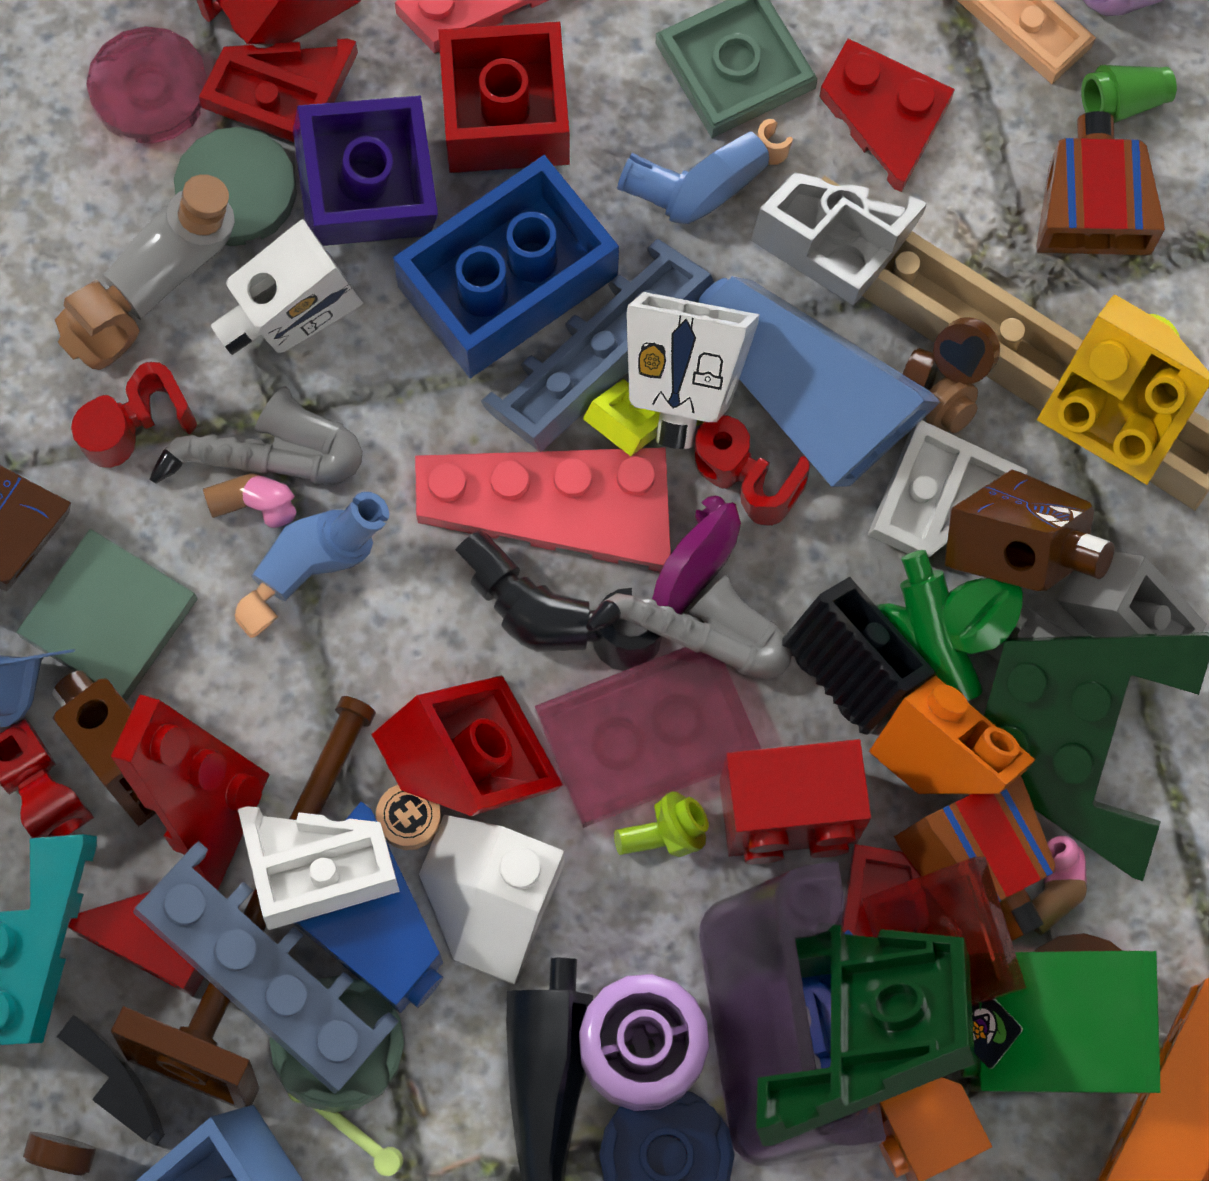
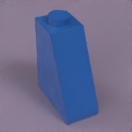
(382, 941)

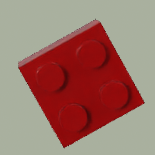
(504, 96)
(794, 800)

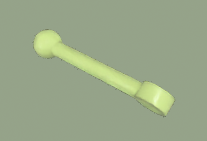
(386, 1160)

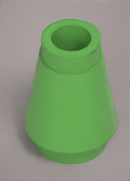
(1127, 89)

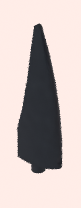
(545, 1070)

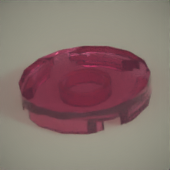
(147, 84)

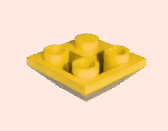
(1127, 390)

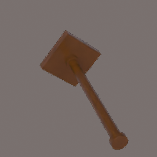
(190, 1052)

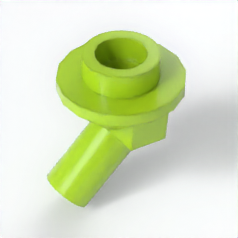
(679, 827)

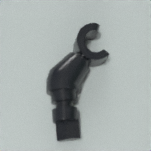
(547, 619)

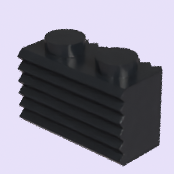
(856, 655)

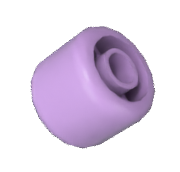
(631, 1014)

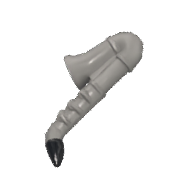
(302, 446)
(729, 631)

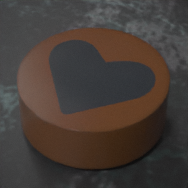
(966, 350)
(921, 368)
(59, 1153)

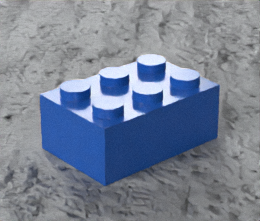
(507, 266)

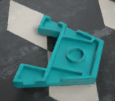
(35, 936)

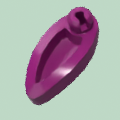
(698, 555)

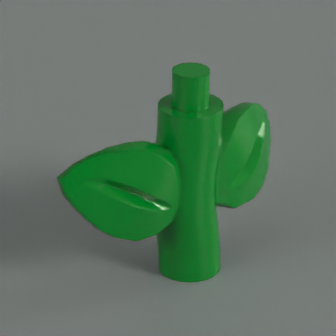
(953, 623)

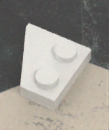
(929, 480)
(315, 864)

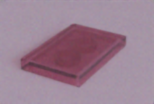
(645, 732)

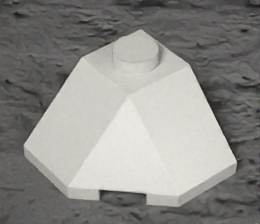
(489, 892)

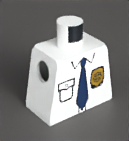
(286, 294)
(685, 361)

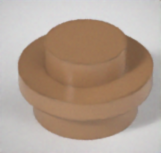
(955, 407)

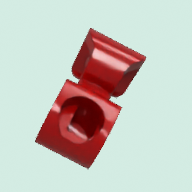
(108, 428)
(725, 458)
(46, 806)

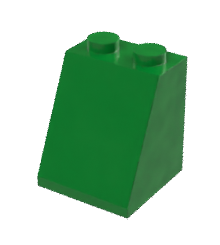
(1083, 1024)

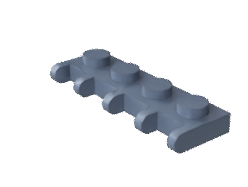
(594, 354)
(260, 973)

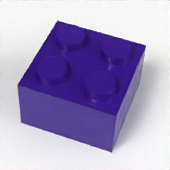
(365, 170)

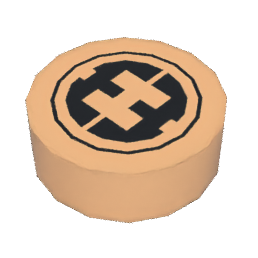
(407, 819)

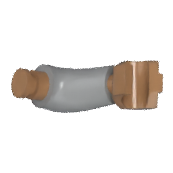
(152, 265)

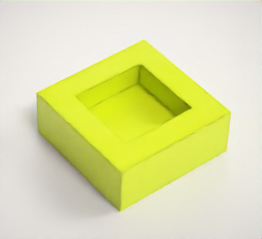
(620, 421)

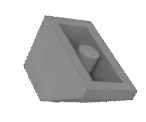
(1128, 601)

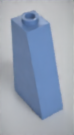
(821, 387)

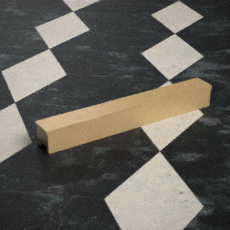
(933, 289)

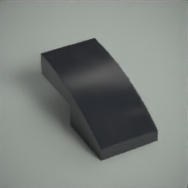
(122, 1092)

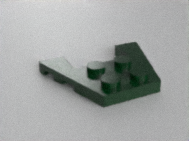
(1063, 710)
(894, 1026)

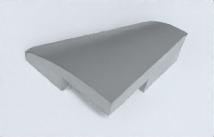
(834, 232)

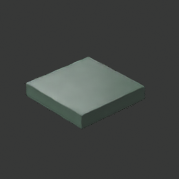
(735, 62)
(109, 611)

